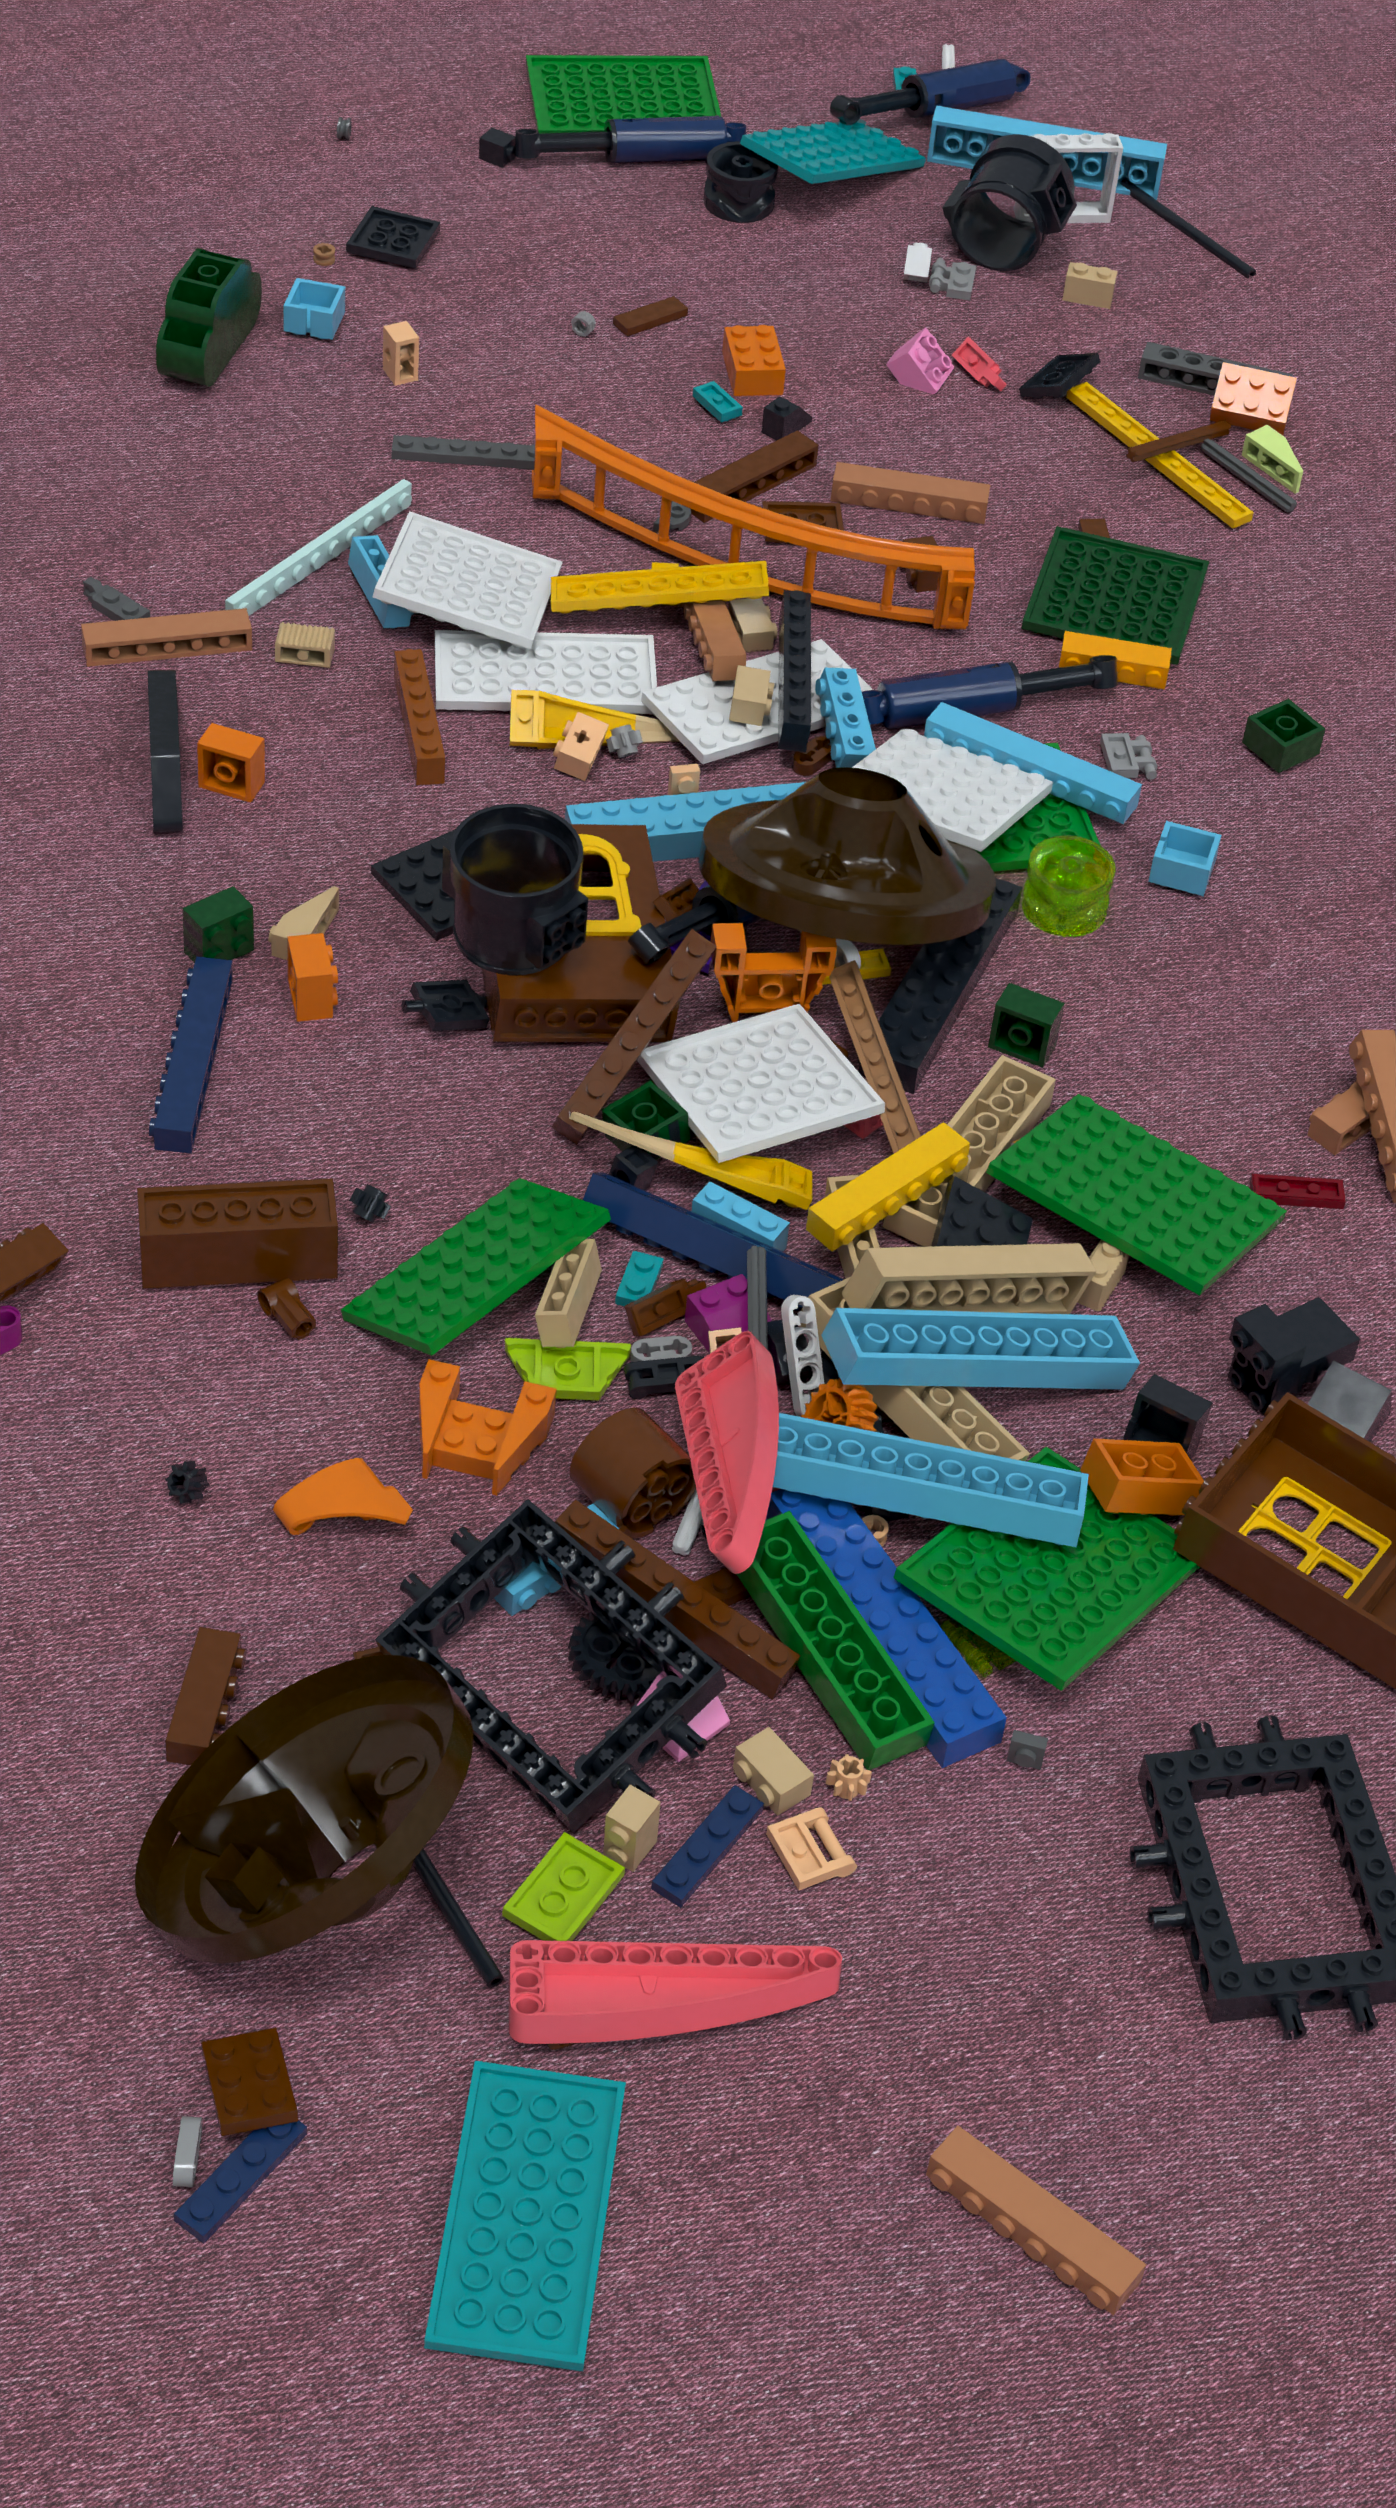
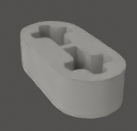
(660, 1348)
(187, 2151)

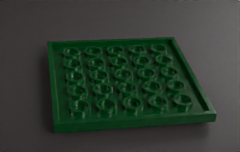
(1115, 591)

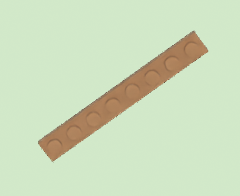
(874, 1054)

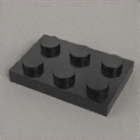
(1059, 375)

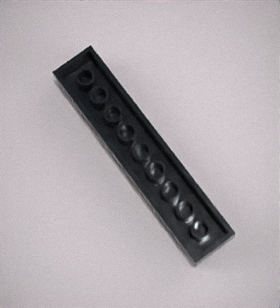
(939, 987)

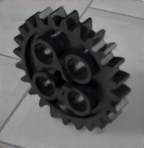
(595, 1654)

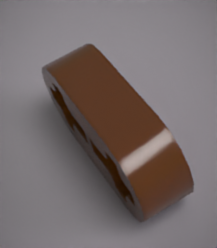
(811, 761)

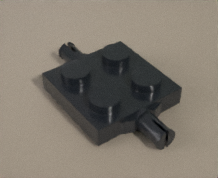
(448, 1005)

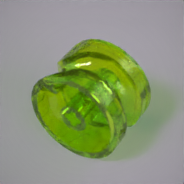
(1068, 886)

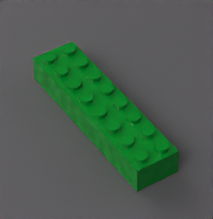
(835, 1646)

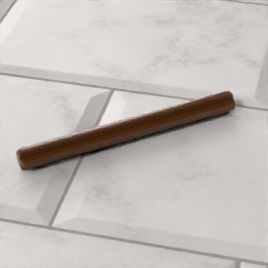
(1178, 441)

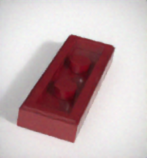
(1300, 1190)

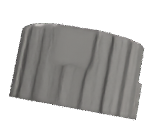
(579, 328)

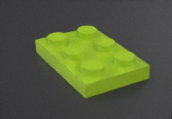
(563, 1890)

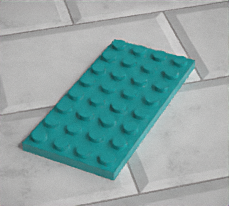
(833, 151)
(526, 2216)

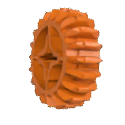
(842, 1405)

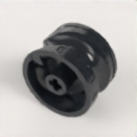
(739, 184)

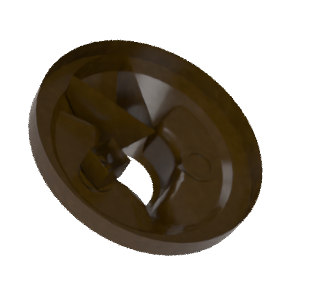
(848, 863)
(294, 1794)

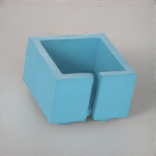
(314, 308)
(1184, 858)

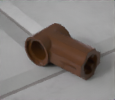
(284, 1303)

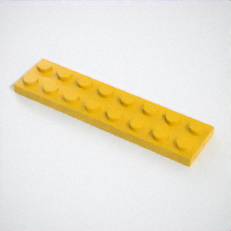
(659, 586)

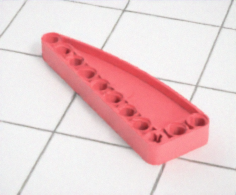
(733, 1443)
(656, 1989)

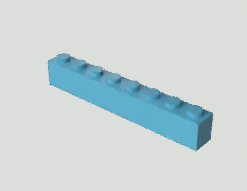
(1071, 777)

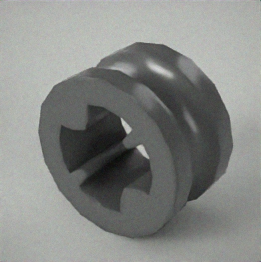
(344, 128)

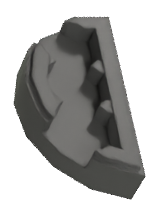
(679, 517)

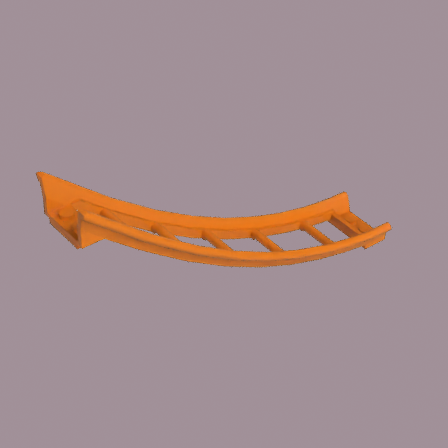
(953, 563)

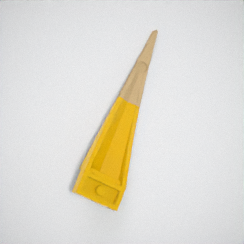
(540, 719)
(757, 1175)

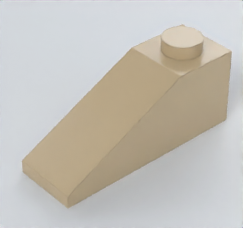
(305, 919)

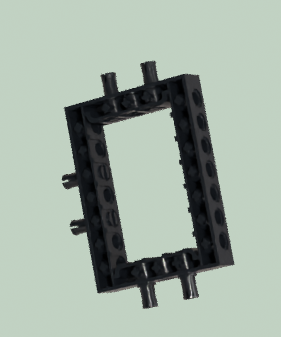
(490, 1566)
(1278, 1987)

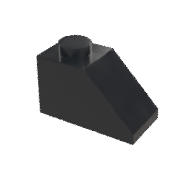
(783, 418)
(777, 1348)

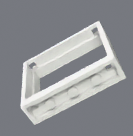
(1088, 211)

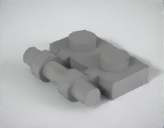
(955, 280)
(1120, 755)

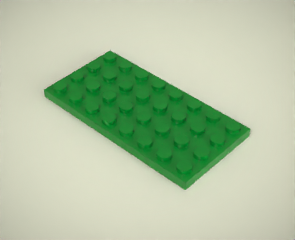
(475, 1266)

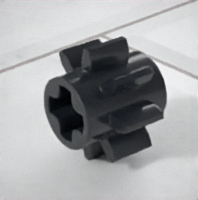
(370, 1203)
(187, 1482)

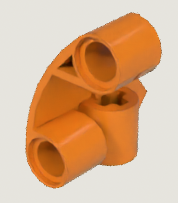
(340, 1491)

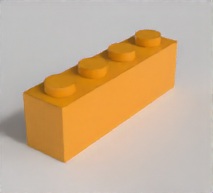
(1136, 662)

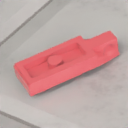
(979, 364)

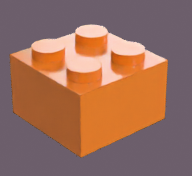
(231, 762)
(311, 977)

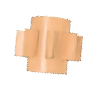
(848, 1777)

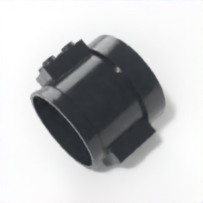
(1028, 174)
(515, 888)

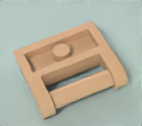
(801, 1853)

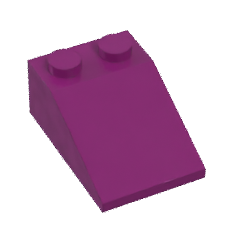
(718, 1308)

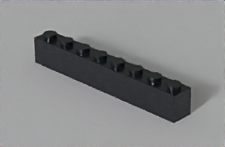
(794, 671)

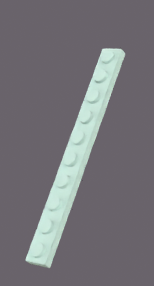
(321, 549)

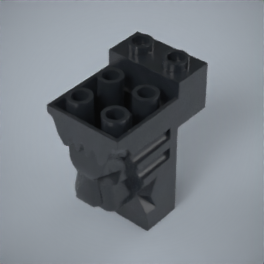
(1286, 1350)

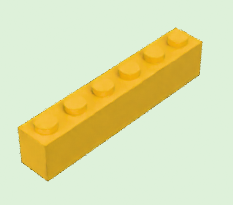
(887, 1186)

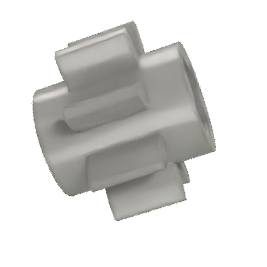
(624, 741)

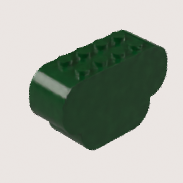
(207, 316)

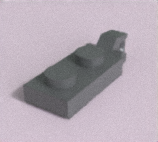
(112, 602)

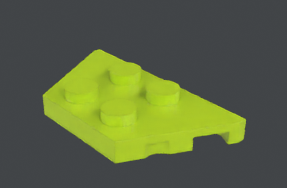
(575, 1371)

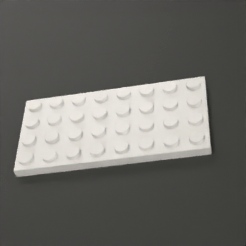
(587, 668)
(700, 708)

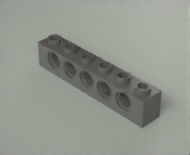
(1185, 368)

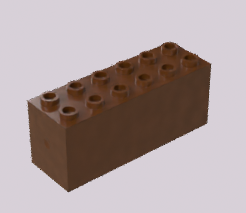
(238, 1233)

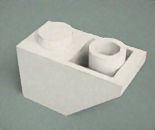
(917, 262)

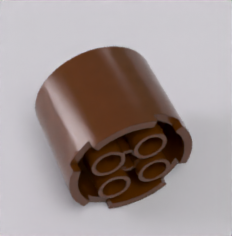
(633, 1471)

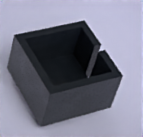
(1168, 1415)

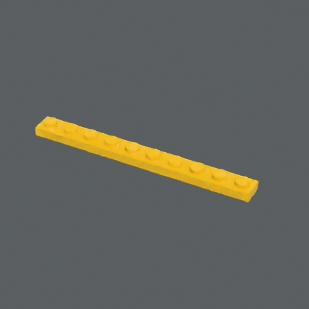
(1170, 464)

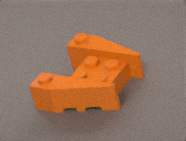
(769, 979)
(478, 1437)

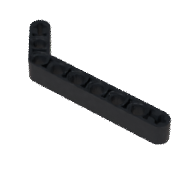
(164, 751)

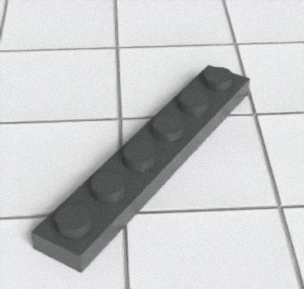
(463, 452)

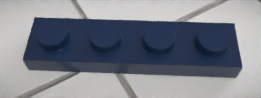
(707, 1846)
(237, 2178)

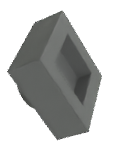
(1027, 1749)

